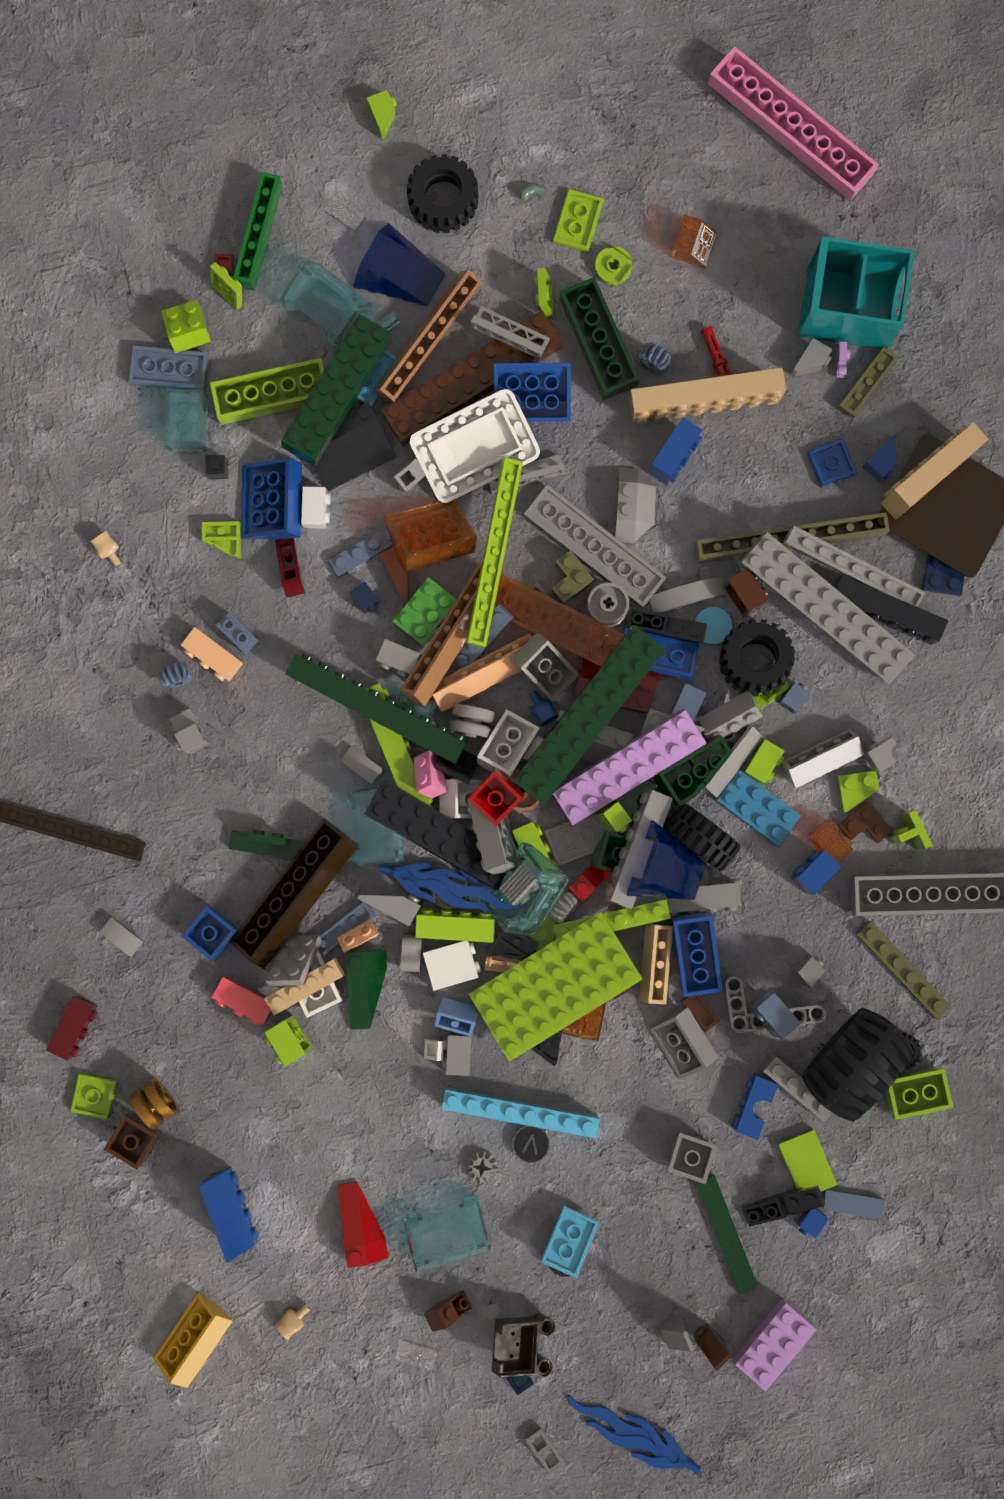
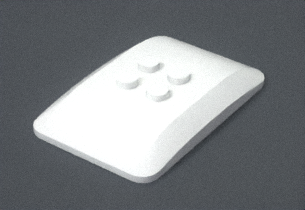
(471, 443)

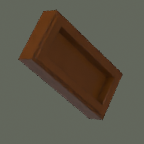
(701, 1011)

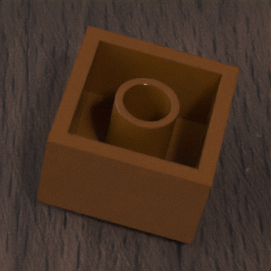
(746, 592)
(132, 1141)

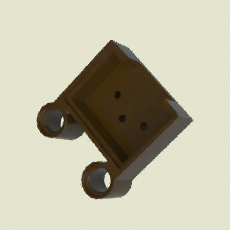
(517, 1346)

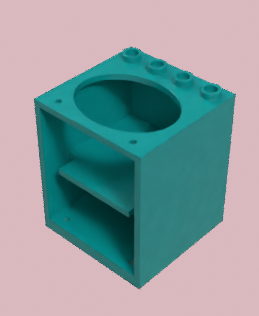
(855, 293)

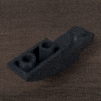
(667, 626)
(783, 1204)

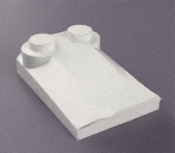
(322, 998)

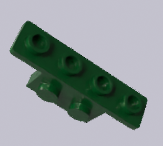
(264, 844)

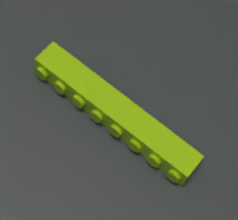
(397, 754)

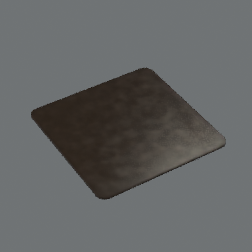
(957, 516)

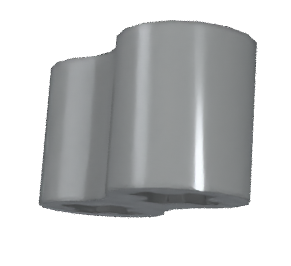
(411, 953)

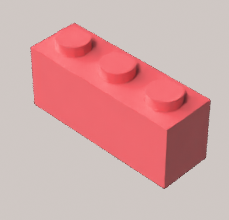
(242, 1000)

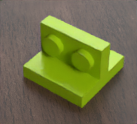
(913, 830)

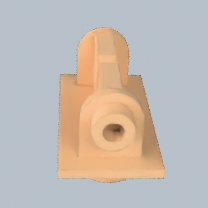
(357, 936)
(500, 964)

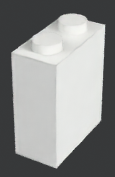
(451, 964)

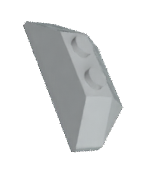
(634, 505)

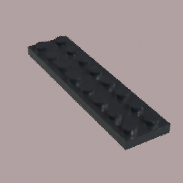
(430, 831)

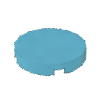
(717, 623)

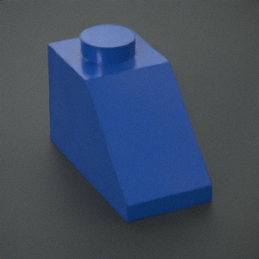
(883, 461)

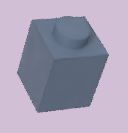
(795, 697)

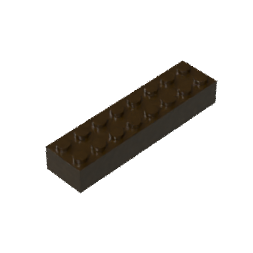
(293, 893)

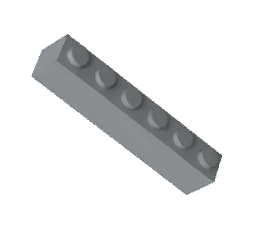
(637, 849)
(707, 898)

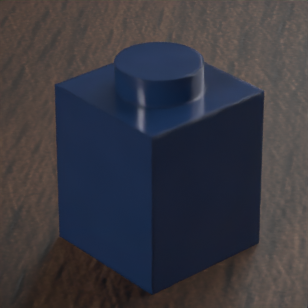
(365, 598)

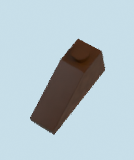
(396, 572)
(712, 1346)

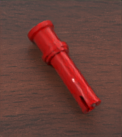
(719, 362)

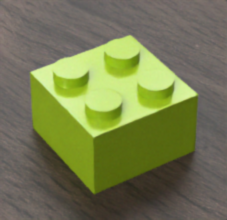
(186, 326)

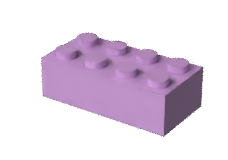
(774, 1344)

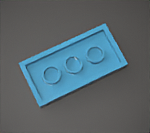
(758, 808)

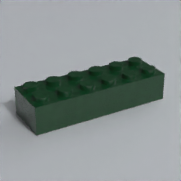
(599, 338)

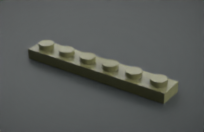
(903, 970)

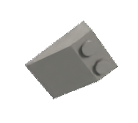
(398, 907)

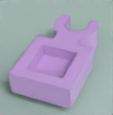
(842, 356)

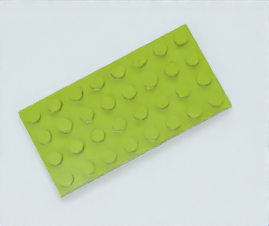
(555, 986)

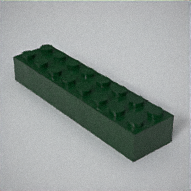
(336, 390)

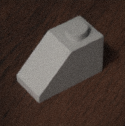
(813, 358)
(809, 970)

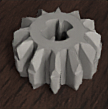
(564, 906)

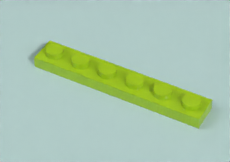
(623, 918)

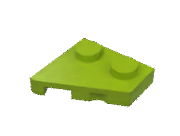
(223, 536)
(856, 788)

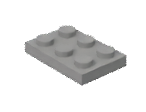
(293, 961)

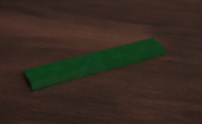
(727, 1235)

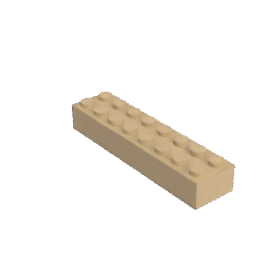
(707, 395)

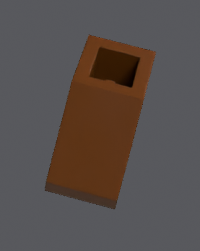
(447, 1311)

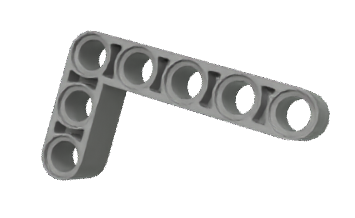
(747, 1017)

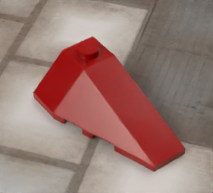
(361, 1233)

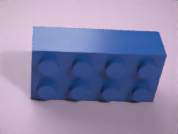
(696, 953)

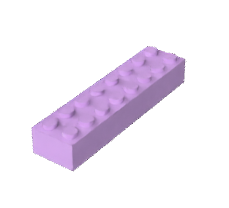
(629, 766)

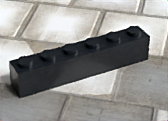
(893, 611)

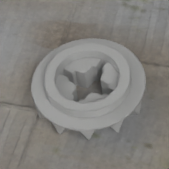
(476, 1159)

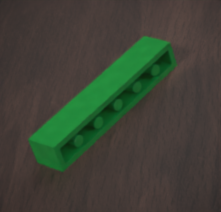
(258, 230)

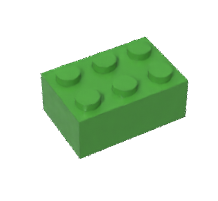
(424, 612)

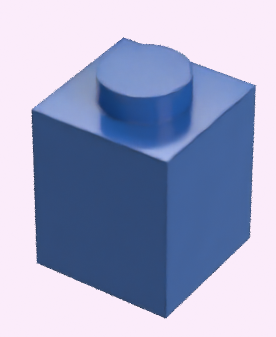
(812, 1222)

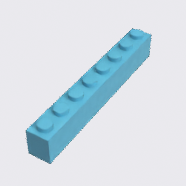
(521, 1112)

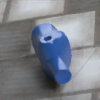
(542, 710)

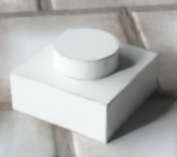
(433, 1050)

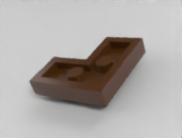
(865, 818)

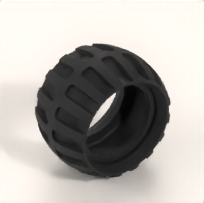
(858, 1065)

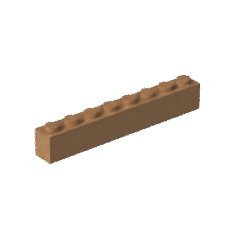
(427, 336)
(442, 647)

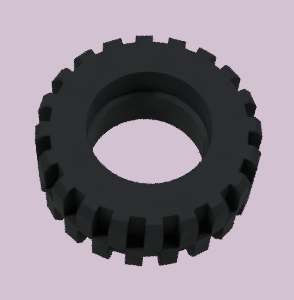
(442, 170)
(763, 635)
(702, 837)

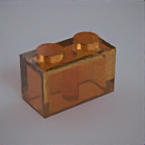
(829, 839)

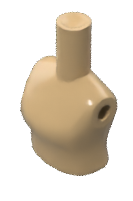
(106, 547)
(291, 1321)

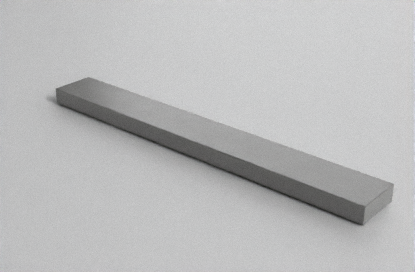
(853, 566)

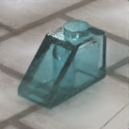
(427, 711)

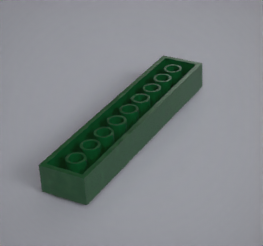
(588, 714)

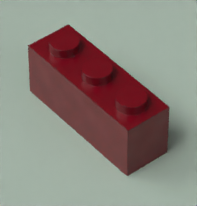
(72, 1028)

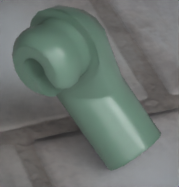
(531, 189)

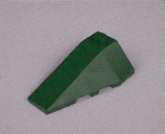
(689, 775)
(364, 982)

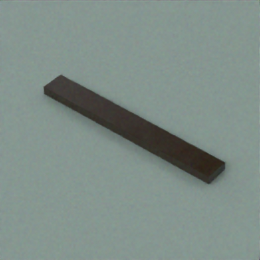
(71, 832)

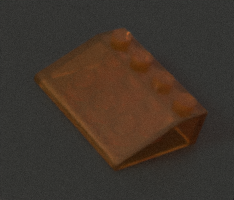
(430, 534)

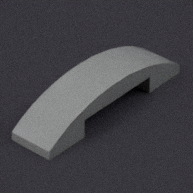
(687, 594)

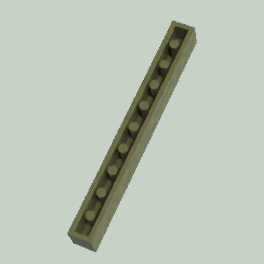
(829, 531)

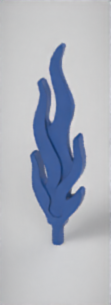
(439, 883)
(635, 1437)

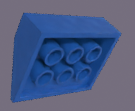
(539, 388)
(271, 499)
(228, 1213)

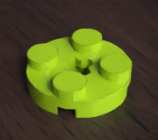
(612, 255)

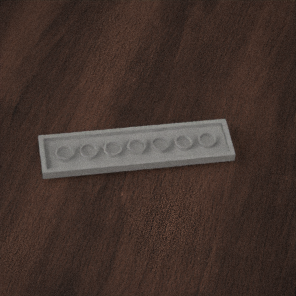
(594, 545)

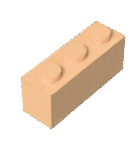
(211, 655)

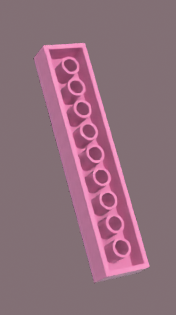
(792, 123)

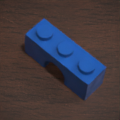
(758, 1089)

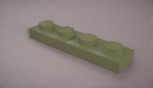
(868, 382)

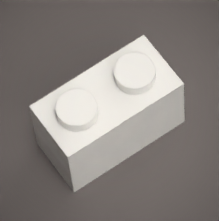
(315, 507)

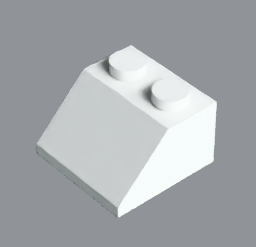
(454, 801)

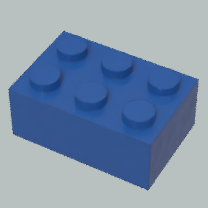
(676, 452)

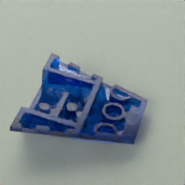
(398, 269)
(670, 868)

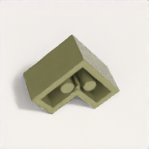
(575, 578)

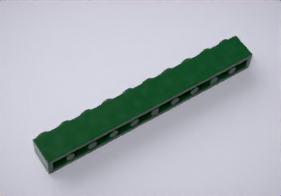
(375, 708)

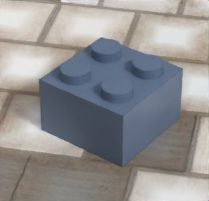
(775, 1014)

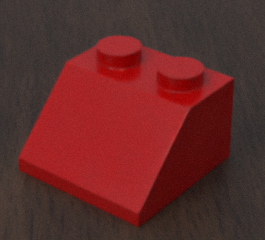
(496, 796)

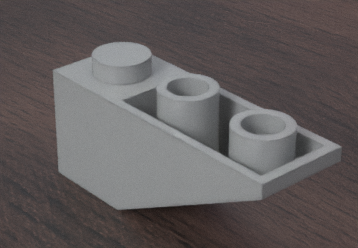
(408, 475)

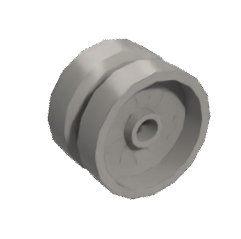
(611, 594)
(472, 719)

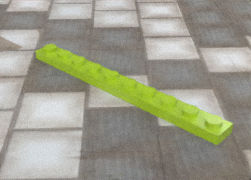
(494, 552)

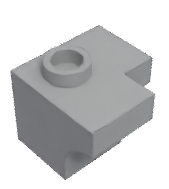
(880, 754)

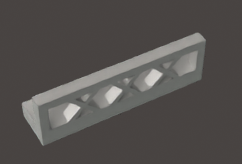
(507, 336)
(536, 471)

